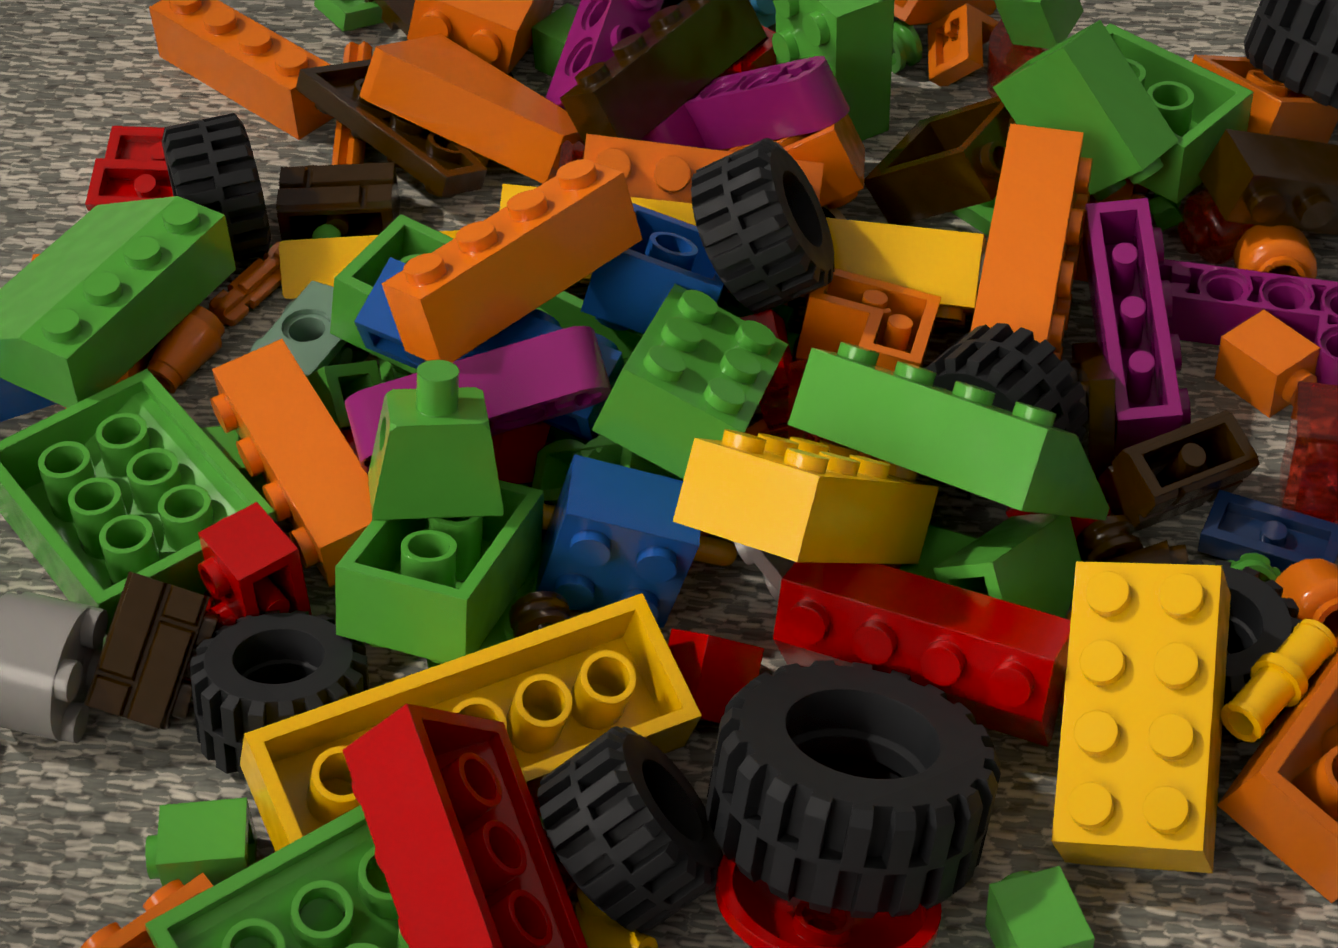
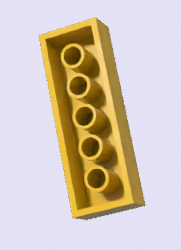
(547, 686)

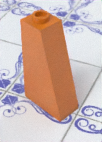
(469, 103)

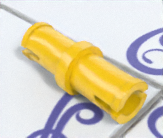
(1278, 680)

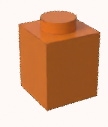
(1265, 362)

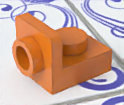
(957, 44)

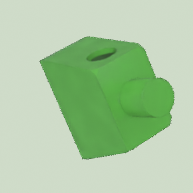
(434, 451)

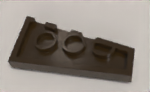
(430, 158)

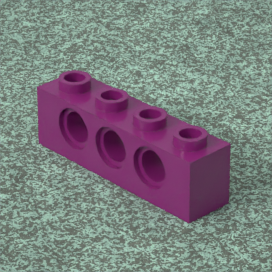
(594, 33)

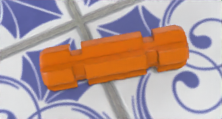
(248, 288)

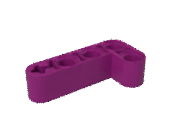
(757, 105)
(1219, 298)
(519, 384)

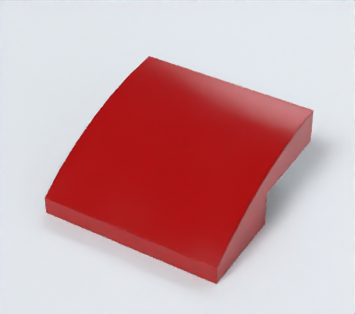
(131, 168)

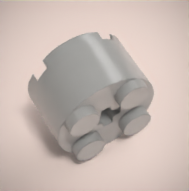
(48, 663)

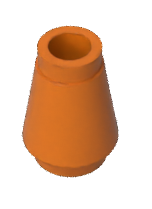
(186, 348)

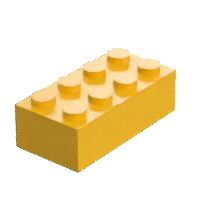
(805, 500)
(1142, 716)

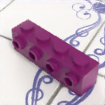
(1132, 321)

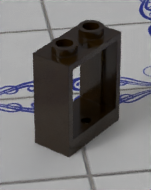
(943, 163)

